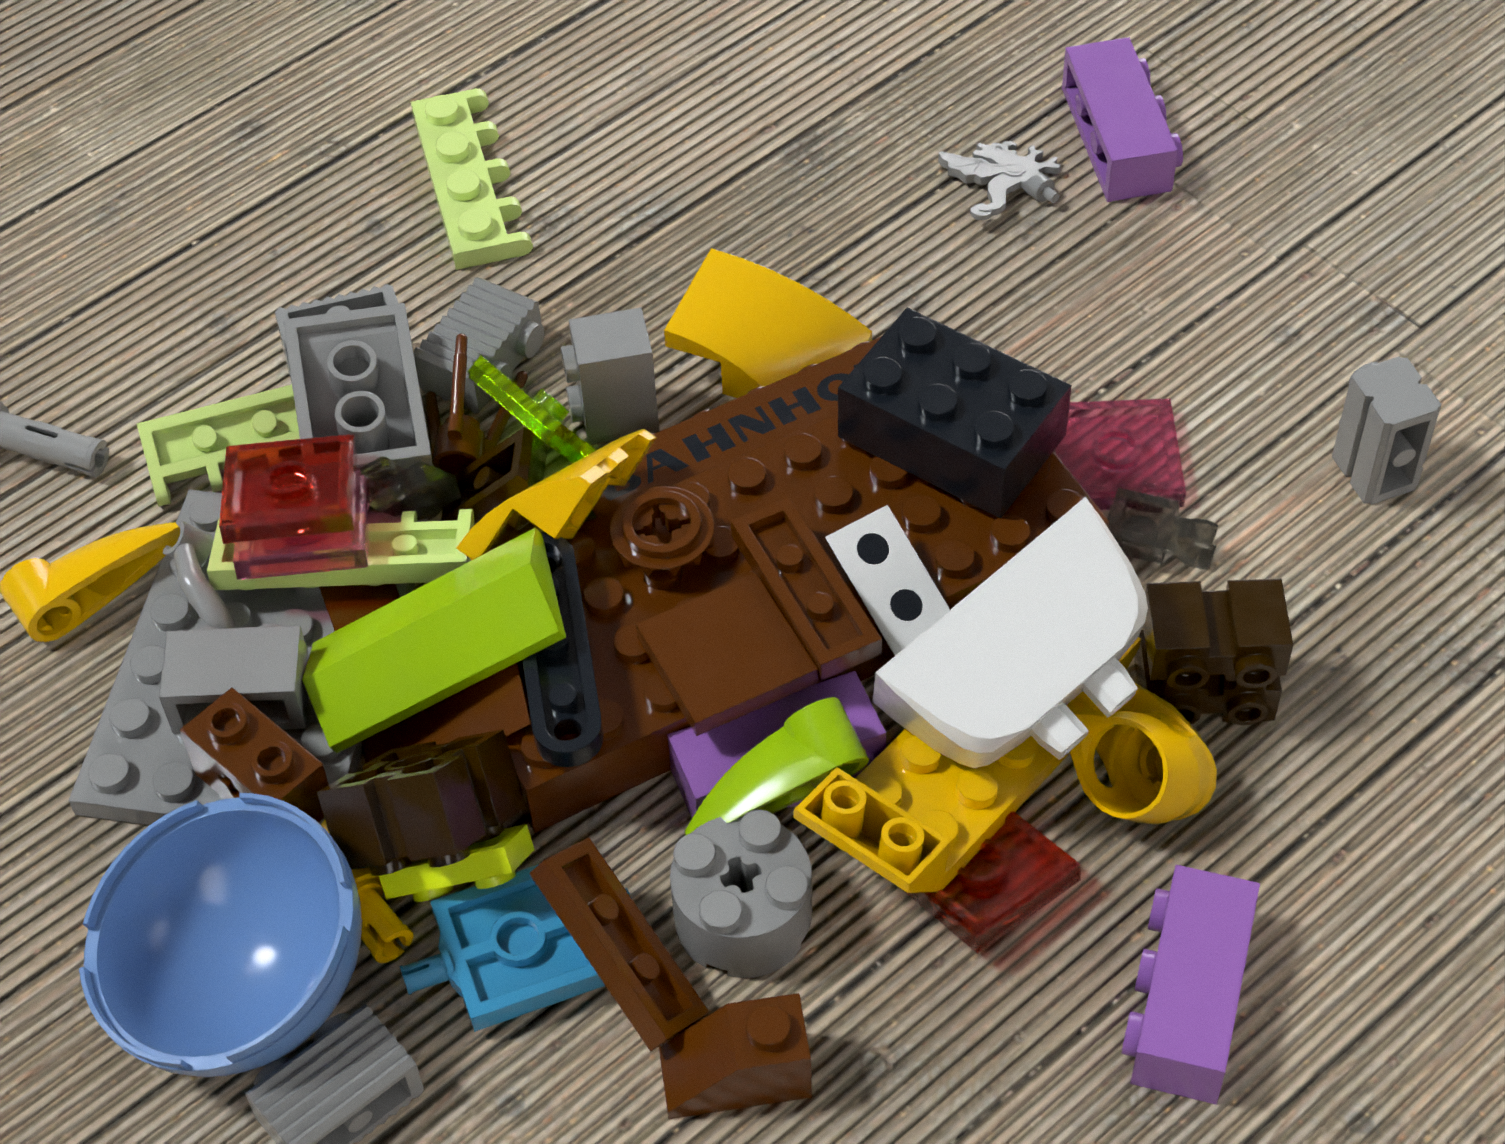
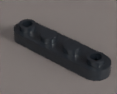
(562, 675)

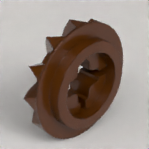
(679, 511)

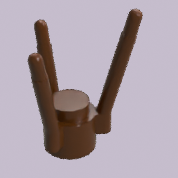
(460, 437)

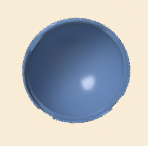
(221, 936)

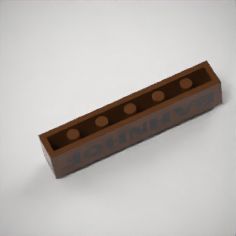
(738, 427)

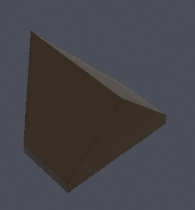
(499, 475)

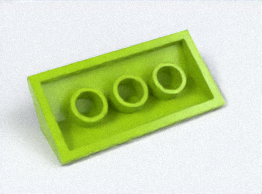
(434, 641)

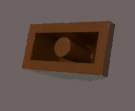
(739, 1058)

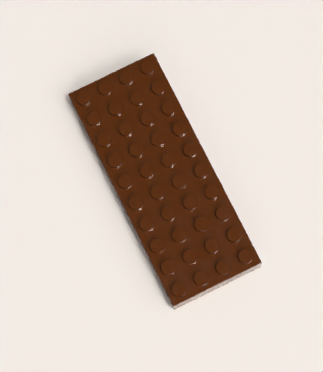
(831, 488)

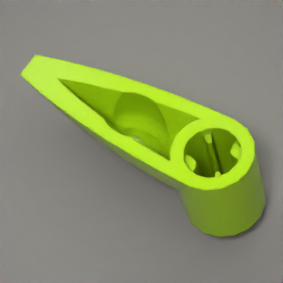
(786, 764)

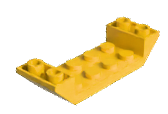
(923, 813)

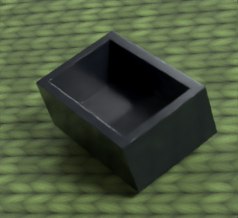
(953, 411)

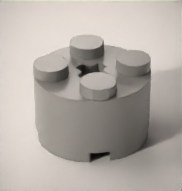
(741, 894)

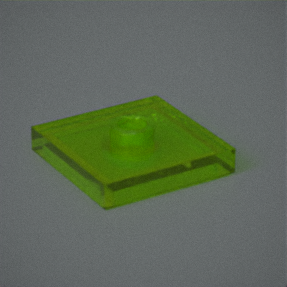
(538, 413)

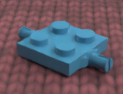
(503, 952)

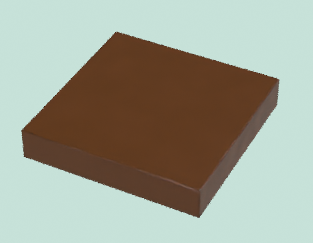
(726, 653)

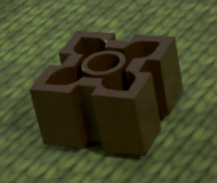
(1216, 648)
(423, 803)

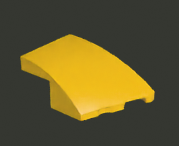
(757, 323)
(561, 500)

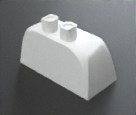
(1023, 649)

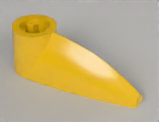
(68, 591)

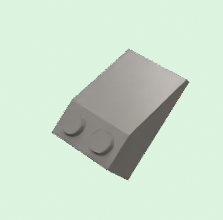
(359, 379)

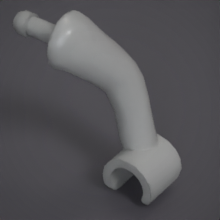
(189, 554)

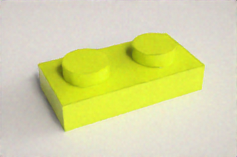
(488, 865)

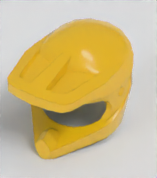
(1152, 760)

